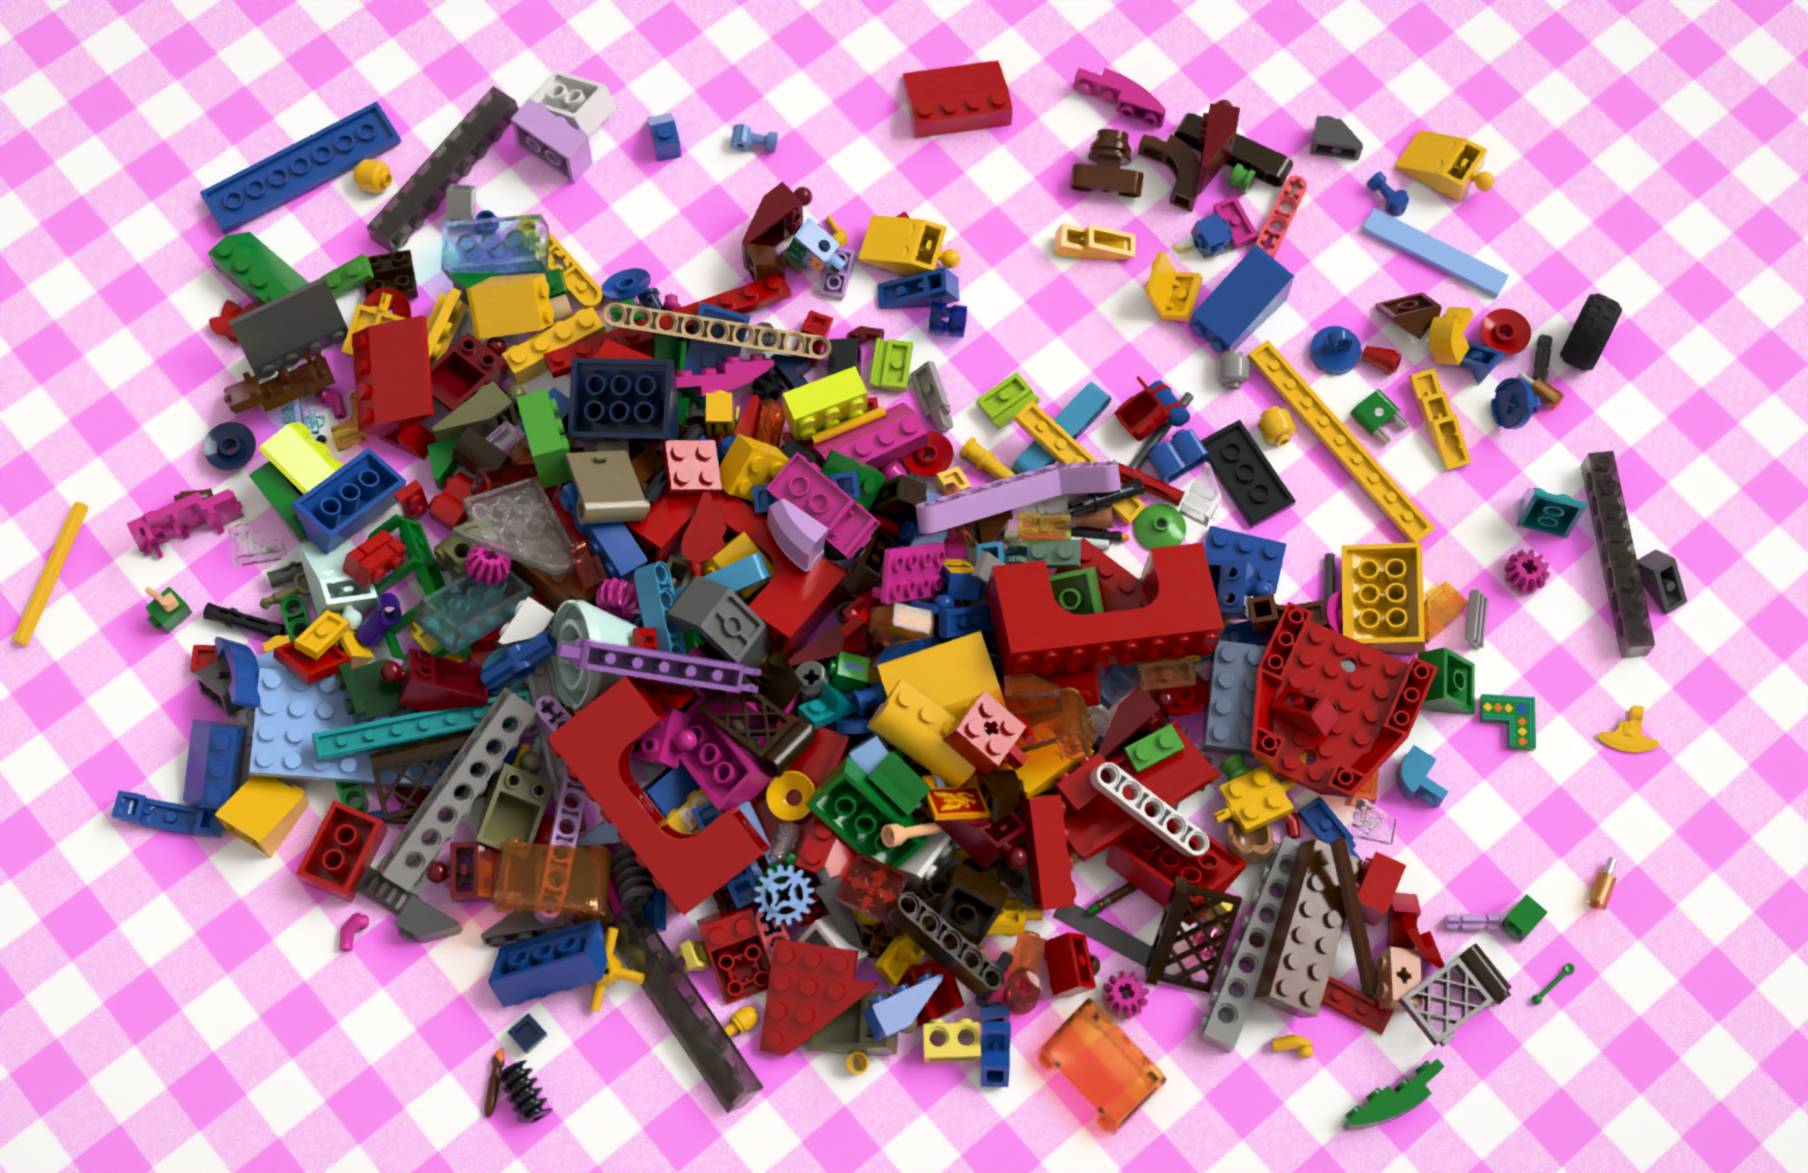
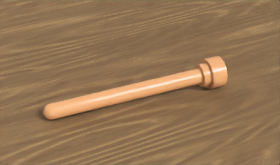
(895, 834)

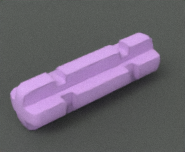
(1472, 921)

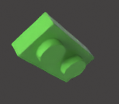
(349, 276)
(1153, 748)

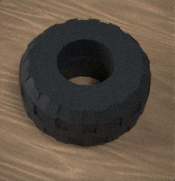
(1591, 332)

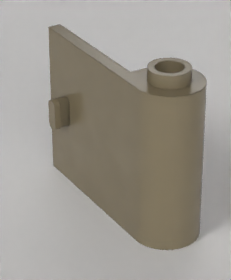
(606, 488)

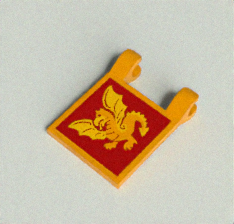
(956, 802)

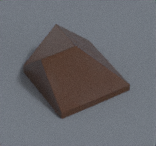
(1411, 312)

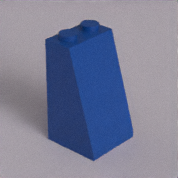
(1242, 301)

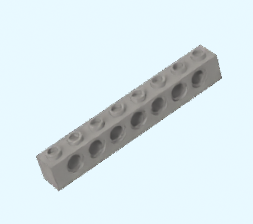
(442, 794)
(1227, 1034)

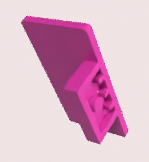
(911, 573)

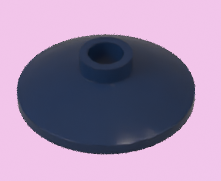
(227, 436)

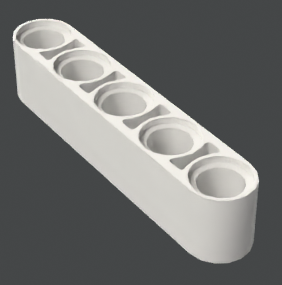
(1162, 811)

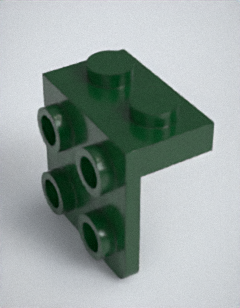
(366, 692)

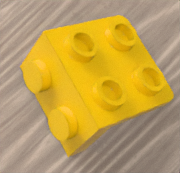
(1171, 291)

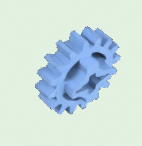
(795, 902)

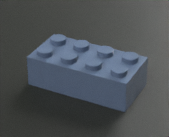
(1231, 698)

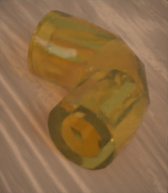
(347, 433)

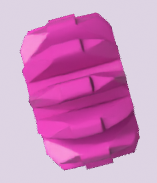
(486, 566)
(1517, 568)
(618, 598)
(1135, 997)

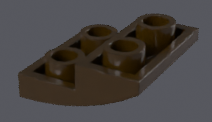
(393, 271)

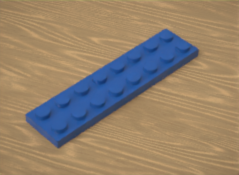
(300, 167)

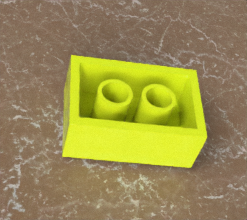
(824, 403)

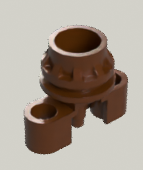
(1110, 152)

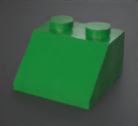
(869, 477)
(1453, 683)

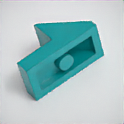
(827, 708)

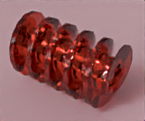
(1022, 980)

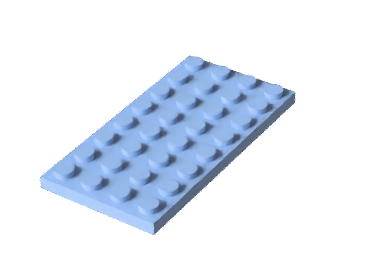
(285, 728)

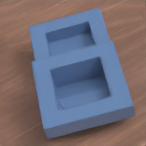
(1117, 684)

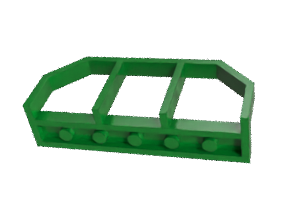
(428, 577)

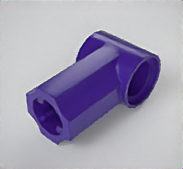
(378, 621)

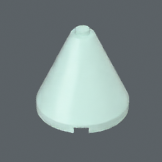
(580, 619)

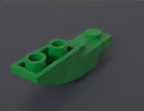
(1388, 1105)

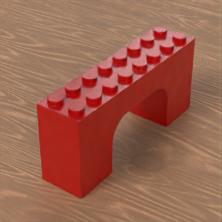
(792, 600)
(1044, 638)
(598, 752)

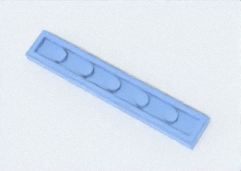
(1435, 252)

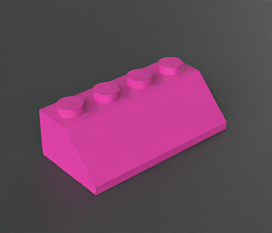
(879, 440)
(721, 765)

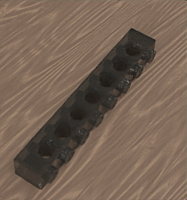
(1617, 555)

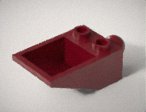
(1218, 137)
(777, 217)
(466, 369)
(831, 642)
(435, 682)
(1135, 720)
(988, 840)
(478, 873)

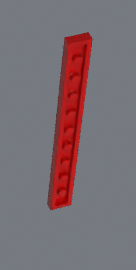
(738, 300)

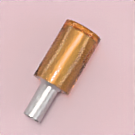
(1548, 394)
(1603, 886)

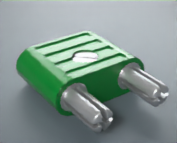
(1377, 412)

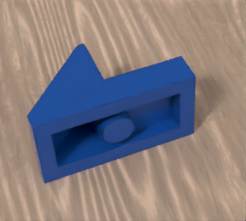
(1481, 360)

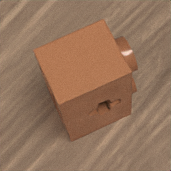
(1397, 975)

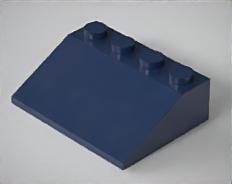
(623, 400)

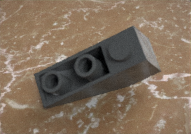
(520, 927)

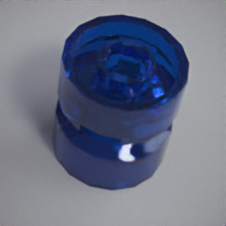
(957, 319)

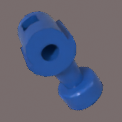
(1395, 200)

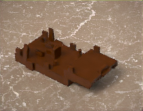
(280, 389)

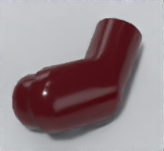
(866, 333)

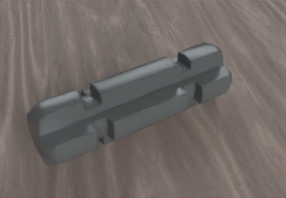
(1542, 357)

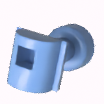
(744, 138)

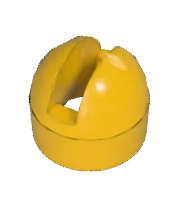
(862, 1063)

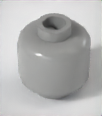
(1232, 369)

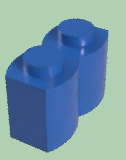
(1177, 456)

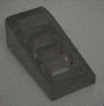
(366, 880)

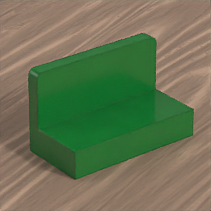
(670, 348)
(899, 782)

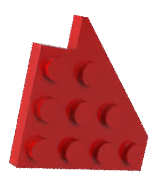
(807, 992)

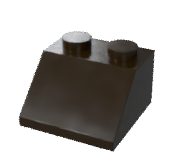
(971, 903)

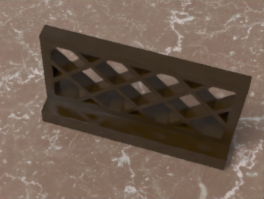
(410, 755)
(1170, 925)

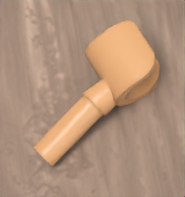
(168, 602)

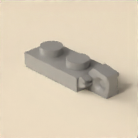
(932, 396)

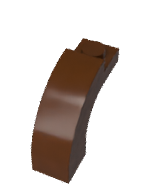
(1180, 161)
(1265, 613)

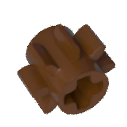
(874, 940)

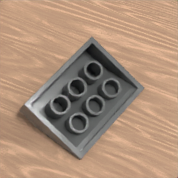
(284, 327)

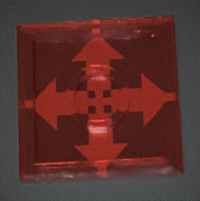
(872, 887)

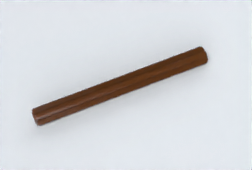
(1354, 916)

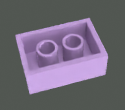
(552, 140)

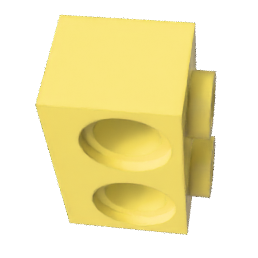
(952, 1049)

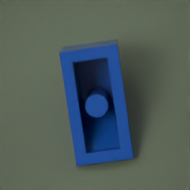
(664, 136)

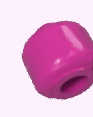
(893, 470)

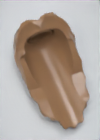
(1252, 847)

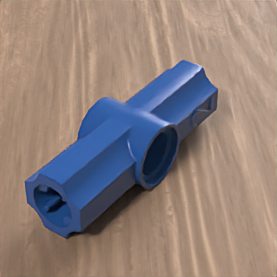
(519, 661)

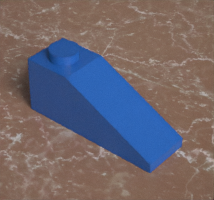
(919, 290)

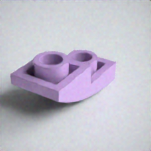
(837, 284)

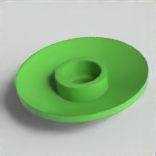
(1151, 535)

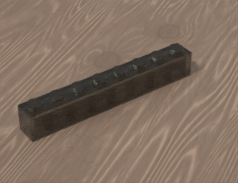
(442, 168)
(685, 1011)

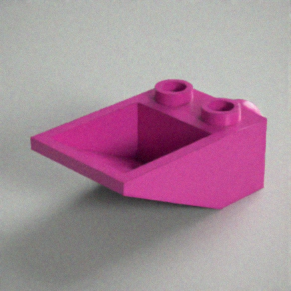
(666, 741)

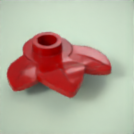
(229, 311)

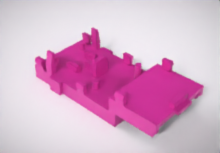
(824, 501)
(181, 517)

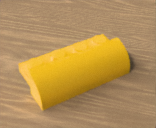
(444, 323)
(918, 729)

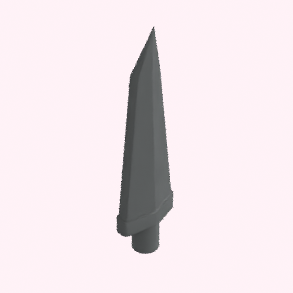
(842, 915)

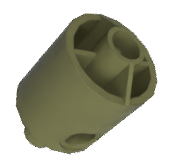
(452, 555)

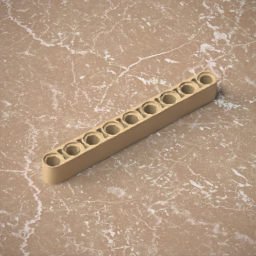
(729, 331)

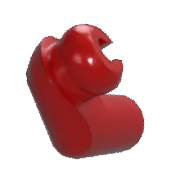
(1292, 825)

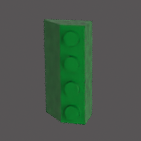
(254, 268)
(860, 811)

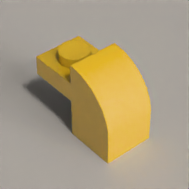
(1447, 335)

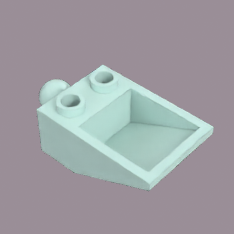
(331, 586)

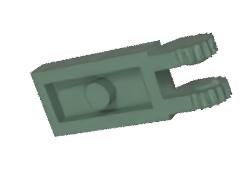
(1056, 553)

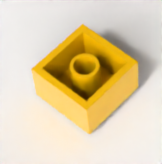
(750, 465)

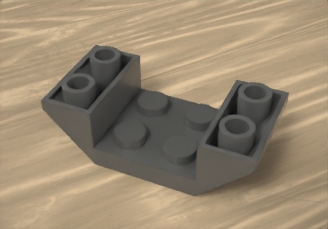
(722, 621)

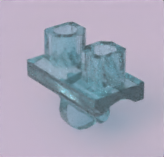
(297, 413)

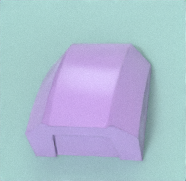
(797, 534)

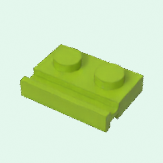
(891, 365)
(1006, 400)

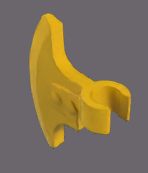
(1629, 735)

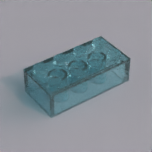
(496, 245)
(469, 610)

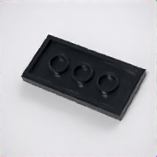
(1246, 474)

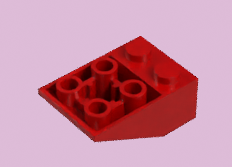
(736, 952)

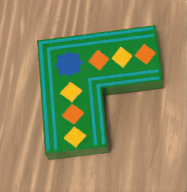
(1517, 713)

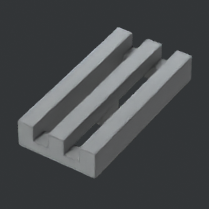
(1476, 618)

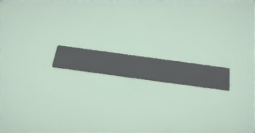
(1105, 933)

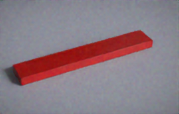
(1349, 1002)

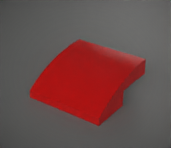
(945, 997)

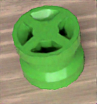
(1241, 178)
(1234, 766)

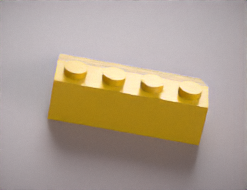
(1384, 596)
(947, 673)

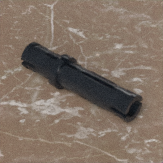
(1095, 501)
(234, 618)

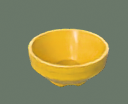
(779, 790)

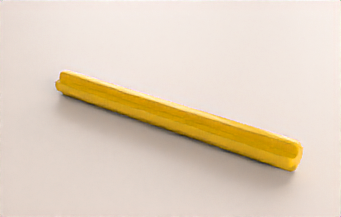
(51, 573)

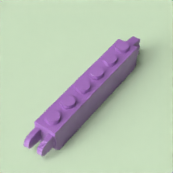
(658, 665)

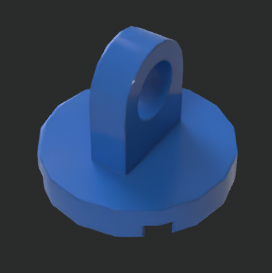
(1335, 350)
(1514, 403)

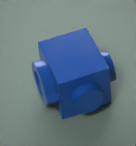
(1211, 235)

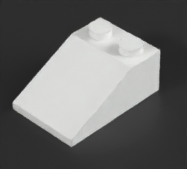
(576, 99)

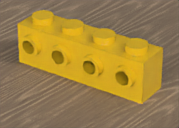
(527, 359)

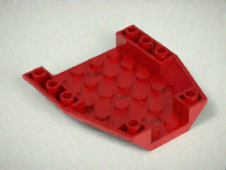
(1373, 702)

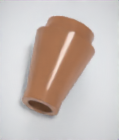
(1096, 520)

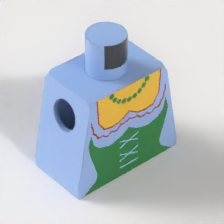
(815, 248)

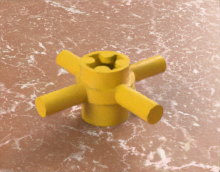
(616, 971)

